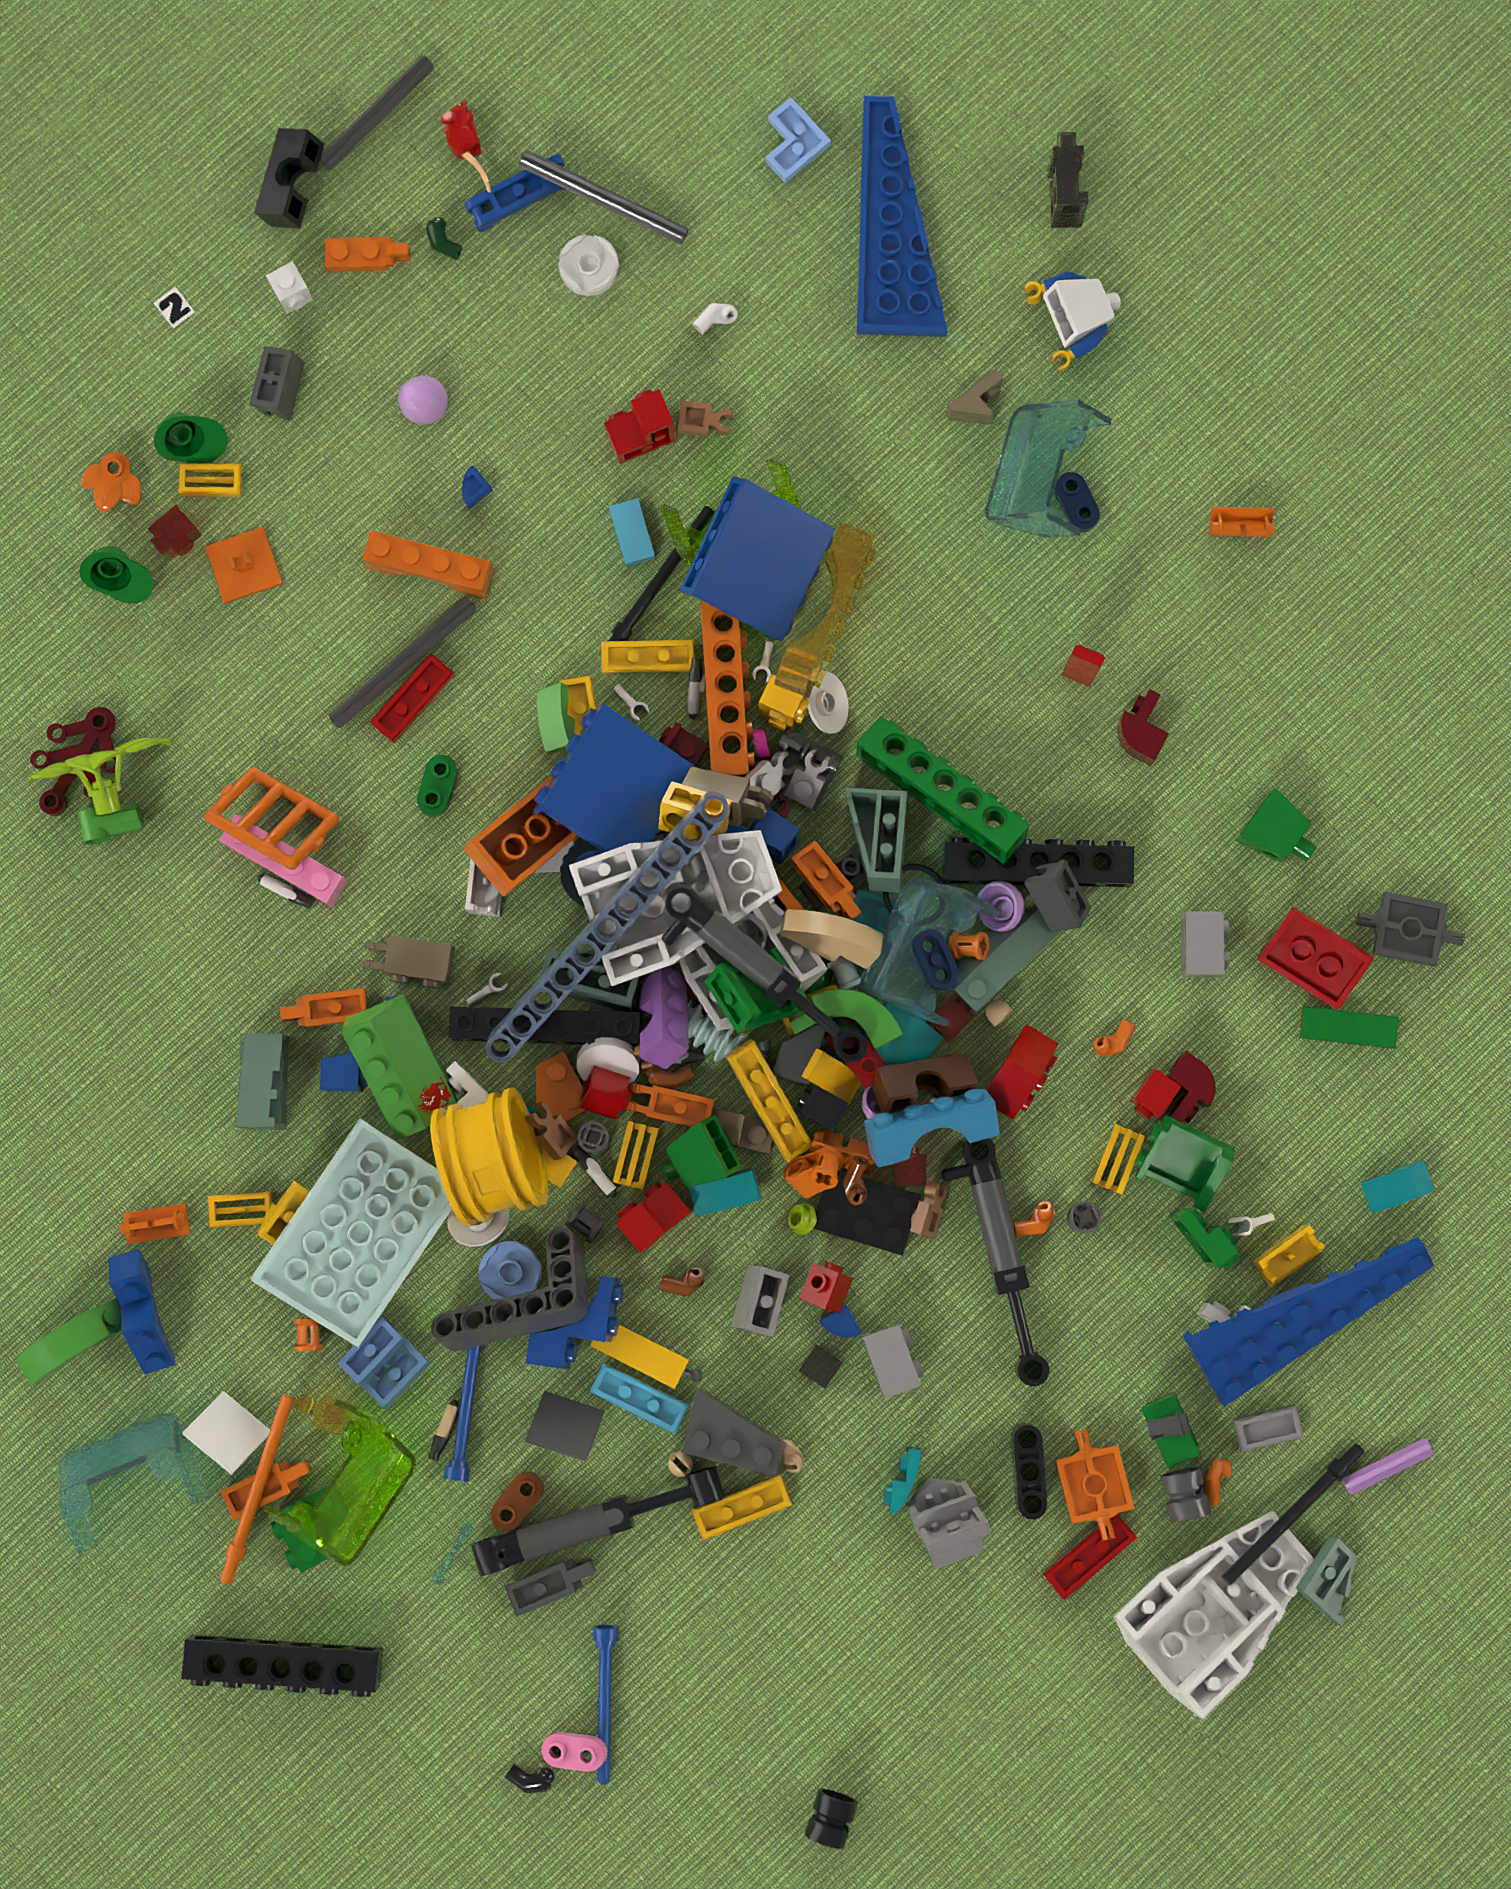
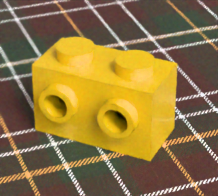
(782, 706)

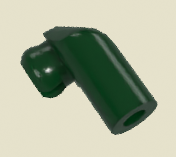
(438, 240)

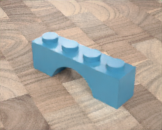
(894, 1134)

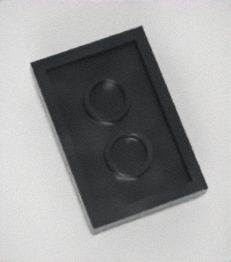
(878, 1222)

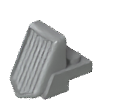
(948, 1520)

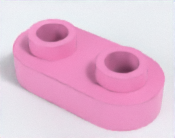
(572, 1751)

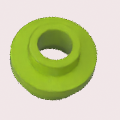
(802, 1218)

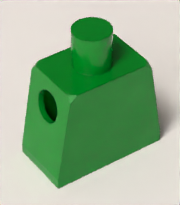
(1277, 830)
(701, 1155)

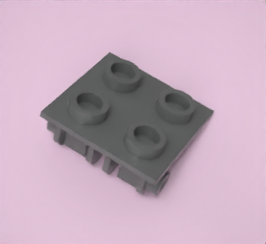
(798, 748)

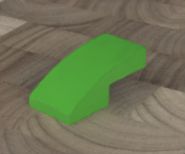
(554, 723)

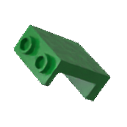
(743, 1000)
(1185, 1160)

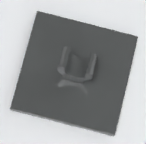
(564, 1426)

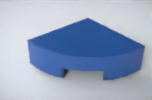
(474, 487)
(841, 1324)

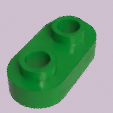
(437, 785)

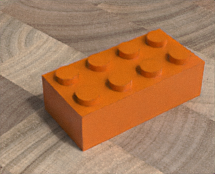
(518, 843)

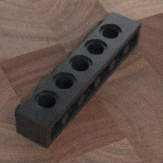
(1119, 857)
(561, 1027)
(364, 1660)

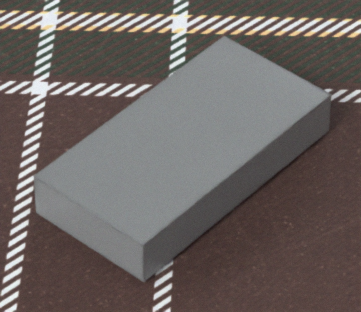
(1268, 1428)

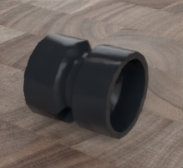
(829, 1824)

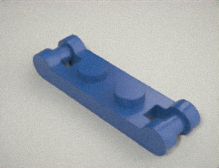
(511, 196)

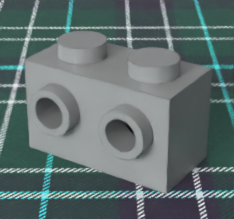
(1203, 944)
(760, 1300)
(892, 1360)

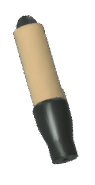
(441, 1438)

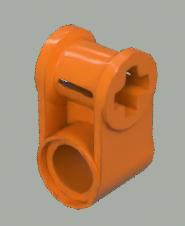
(814, 1171)

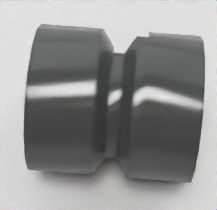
(1185, 1494)

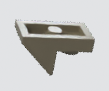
(970, 405)
(745, 1131)

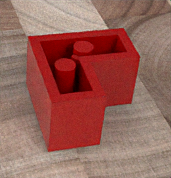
(642, 429)
(1022, 1071)
(652, 1217)

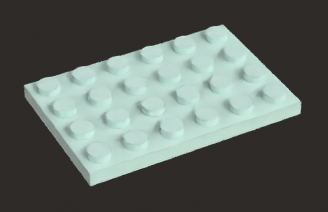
(356, 1234)

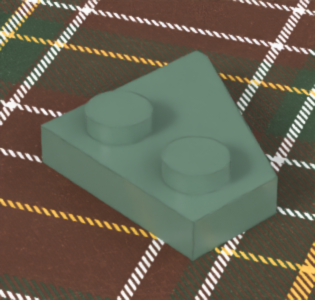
(1329, 1579)

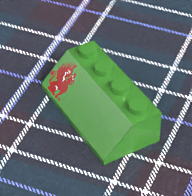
(398, 1065)

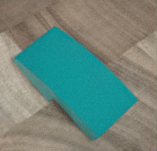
(1397, 1186)
(725, 1193)
(899, 1490)

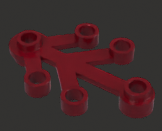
(92, 735)

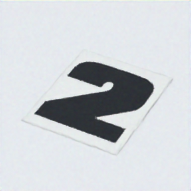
(174, 307)

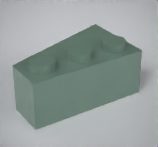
(263, 1082)

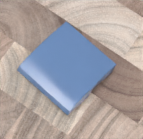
(384, 1363)

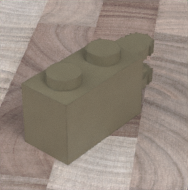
(746, 799)
(413, 960)

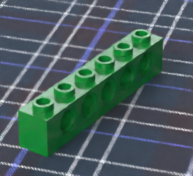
(998, 841)

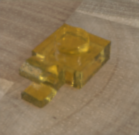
(326, 1414)

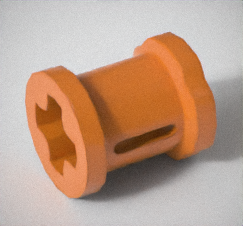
(979, 945)
(302, 1344)

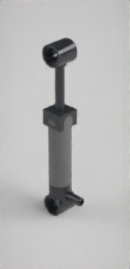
(754, 962)
(1001, 1246)
(587, 1524)

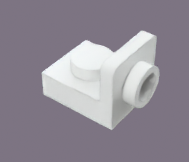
(1217, 1312)

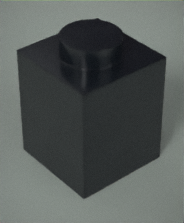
(822, 1107)

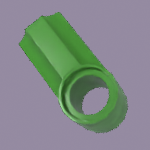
(101, 828)

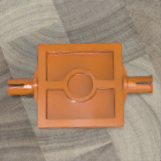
(1094, 1484)

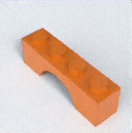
(407, 557)

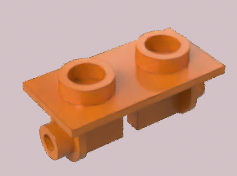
(1241, 522)
(854, 1148)
(155, 1223)

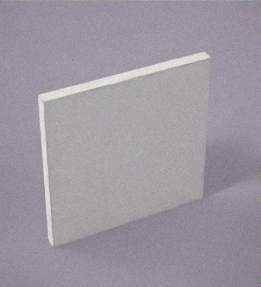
(226, 1432)

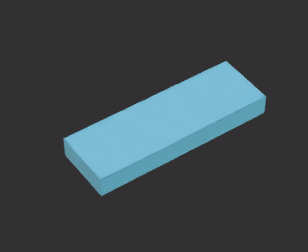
(639, 1398)

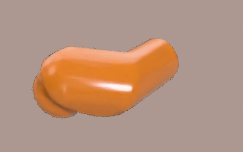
(1038, 1222)

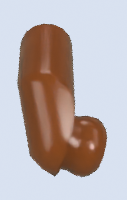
(668, 1079)
(853, 1181)
(685, 1284)

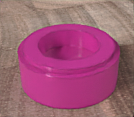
(761, 743)

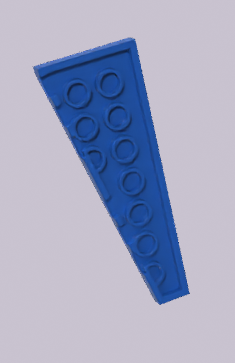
(895, 265)
(1265, 1339)

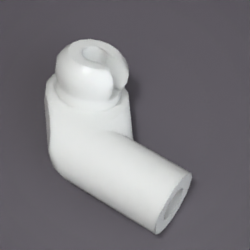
(715, 314)

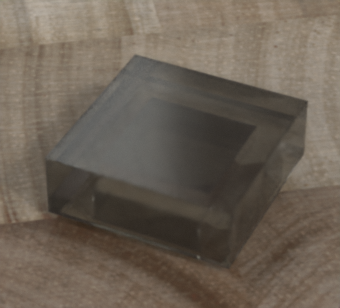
(820, 1366)

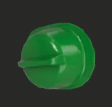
(190, 438)
(116, 575)

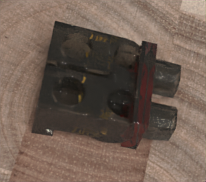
(1064, 169)

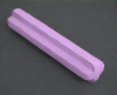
(1387, 1466)

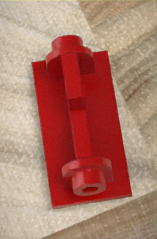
(865, 1067)

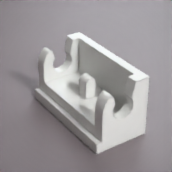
(481, 895)

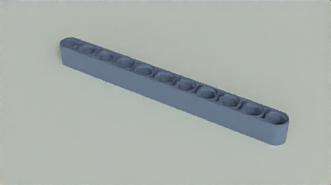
(602, 942)

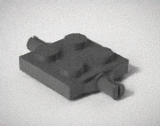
(1410, 929)

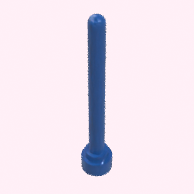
(457, 1467)
(605, 1639)

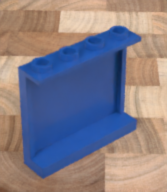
(758, 558)
(611, 782)

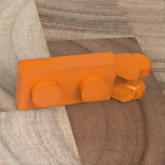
(672, 1105)

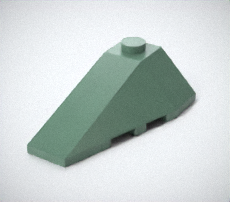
(1006, 957)

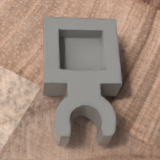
(769, 775)
(807, 782)

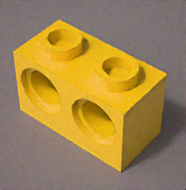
(679, 801)

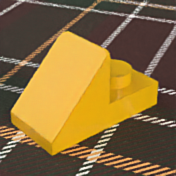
(282, 1212)

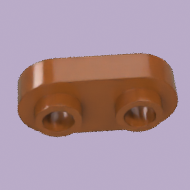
(516, 1501)

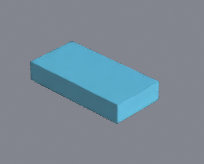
(632, 532)

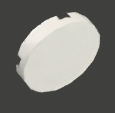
(588, 265)
(608, 1054)

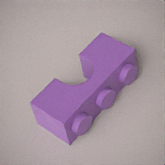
(667, 1034)

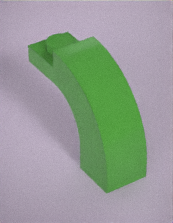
(863, 1009)
(70, 1341)

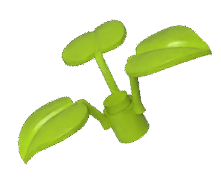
(103, 791)

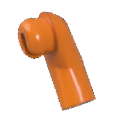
(1114, 1043)
(1213, 1479)

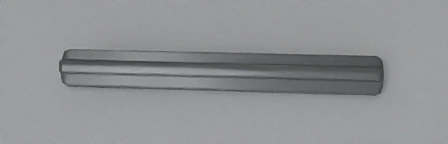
(376, 112)

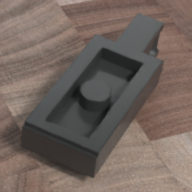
(547, 1585)

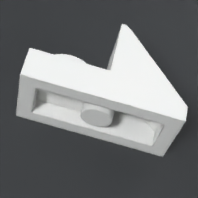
(461, 1080)

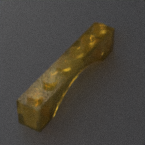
(804, 657)

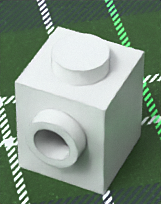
(289, 287)

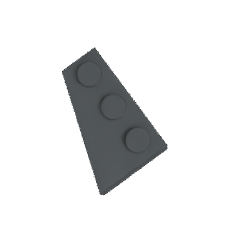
(730, 1438)

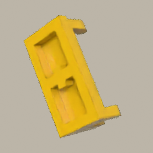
(1288, 1255)

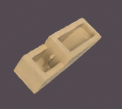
(832, 936)

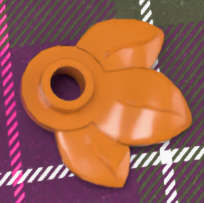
(109, 486)

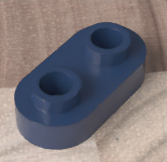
(1077, 500)
(937, 958)

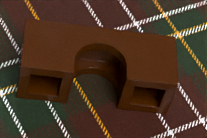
(899, 1084)

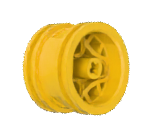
(488, 1157)

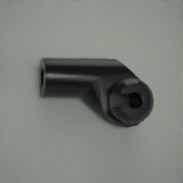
(531, 1783)

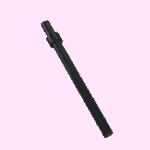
(623, 630)
(1335, 1471)

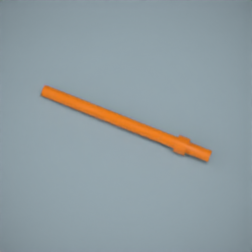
(236, 1550)

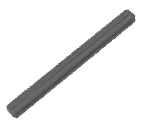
(603, 197)
(402, 662)

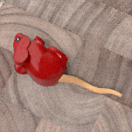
(463, 136)

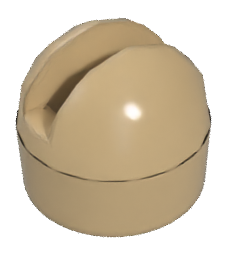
(997, 1011)
(686, 1459)

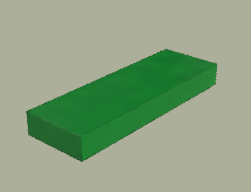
(1348, 1027)

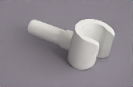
(764, 664)
(631, 703)
(487, 990)
(1246, 1224)

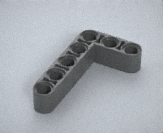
(525, 1305)

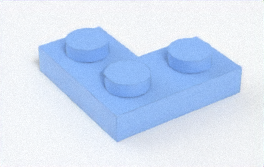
(802, 141)

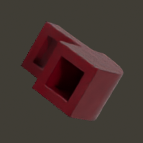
(1136, 734)
(1196, 1084)

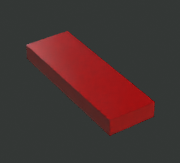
(1083, 665)
(412, 698)
(1088, 1557)

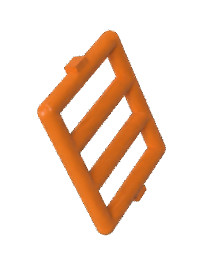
(276, 790)

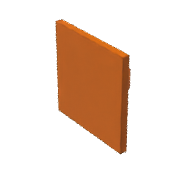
(243, 565)

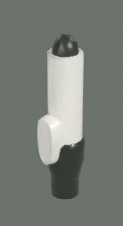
(292, 894)
(594, 1170)

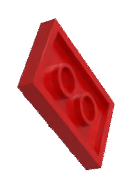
(1315, 958)

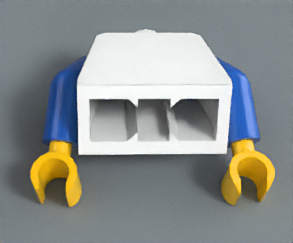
(1078, 311)

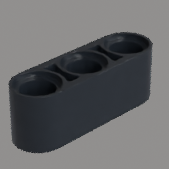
(1037, 1484)

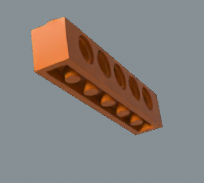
(718, 701)

